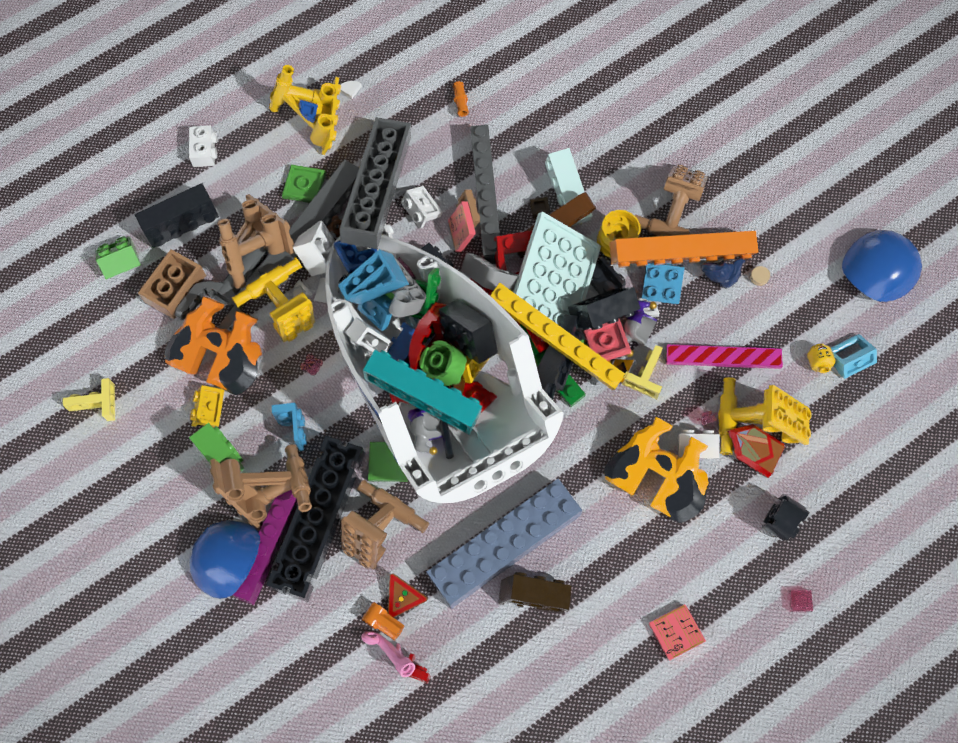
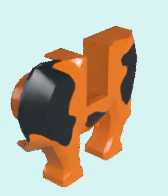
(236, 356)

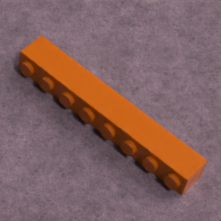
(683, 247)

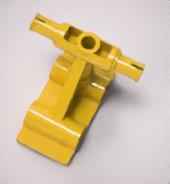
(326, 99)
(290, 315)
(776, 414)

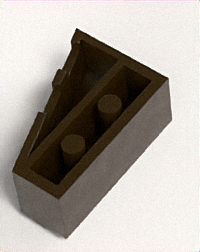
(535, 592)

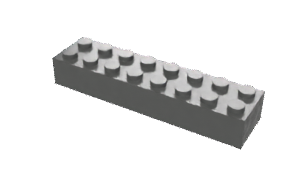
(375, 183)

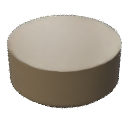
(760, 275)

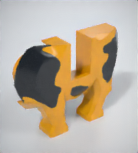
(685, 484)

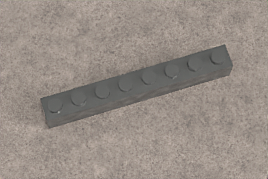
(485, 190)
(323, 207)

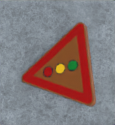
(402, 596)

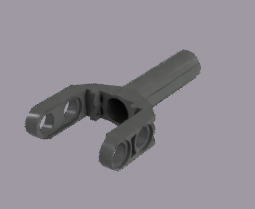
(223, 290)

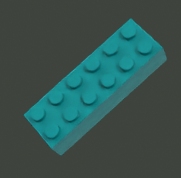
(422, 391)

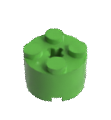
(443, 363)

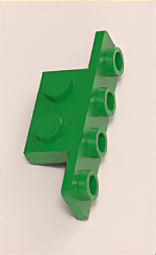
(432, 296)

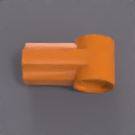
(380, 619)

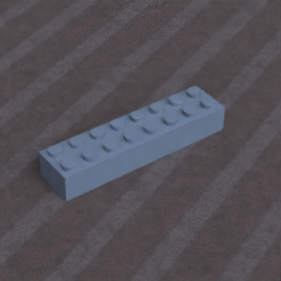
(504, 543)

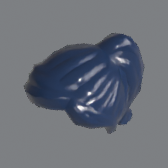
(723, 273)

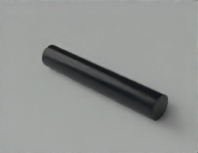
(446, 440)

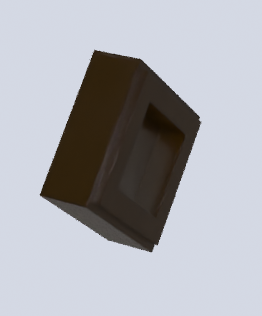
(539, 205)

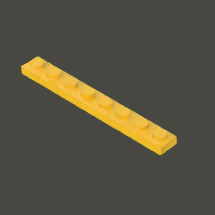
(557, 337)

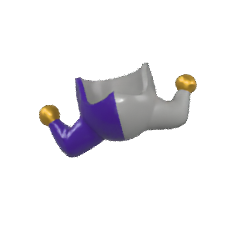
(640, 325)
(424, 428)

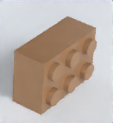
(171, 283)

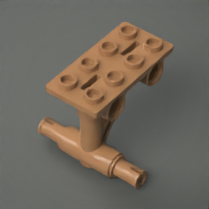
(684, 186)
(260, 230)
(245, 489)
(365, 537)

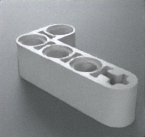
(486, 273)
(407, 299)

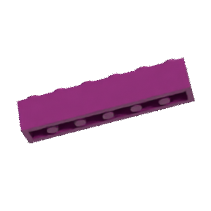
(271, 538)

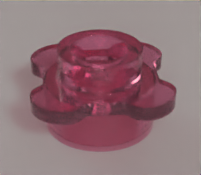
(312, 370)
(707, 417)

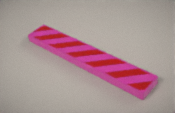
(724, 356)

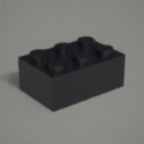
(605, 308)
(468, 331)

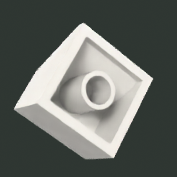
(314, 248)

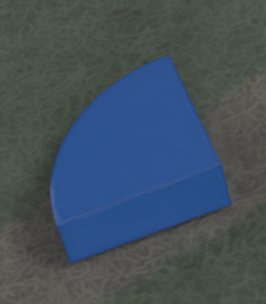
(308, 110)

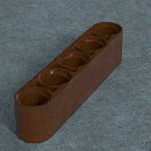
(570, 212)

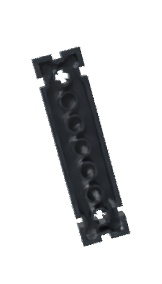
(313, 530)

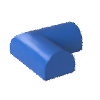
(351, 256)

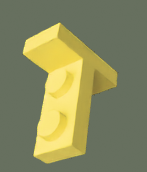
(641, 382)
(102, 400)

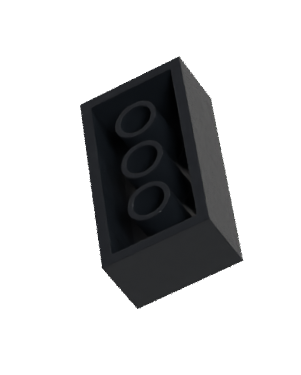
(177, 215)

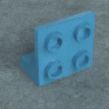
(663, 282)
(377, 311)
(288, 415)

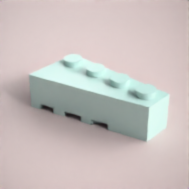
(565, 178)

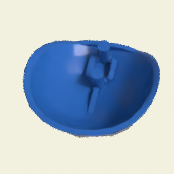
(883, 265)
(224, 557)

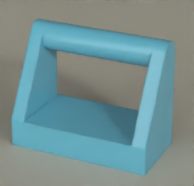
(856, 361)

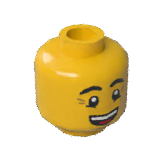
(821, 358)

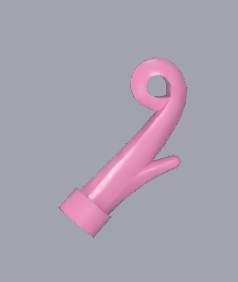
(403, 664)

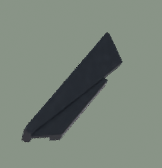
(554, 365)

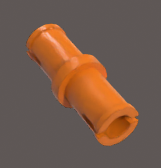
(460, 99)

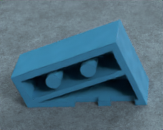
(373, 278)

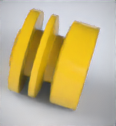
(618, 225)

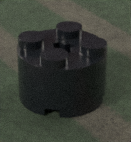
(785, 517)

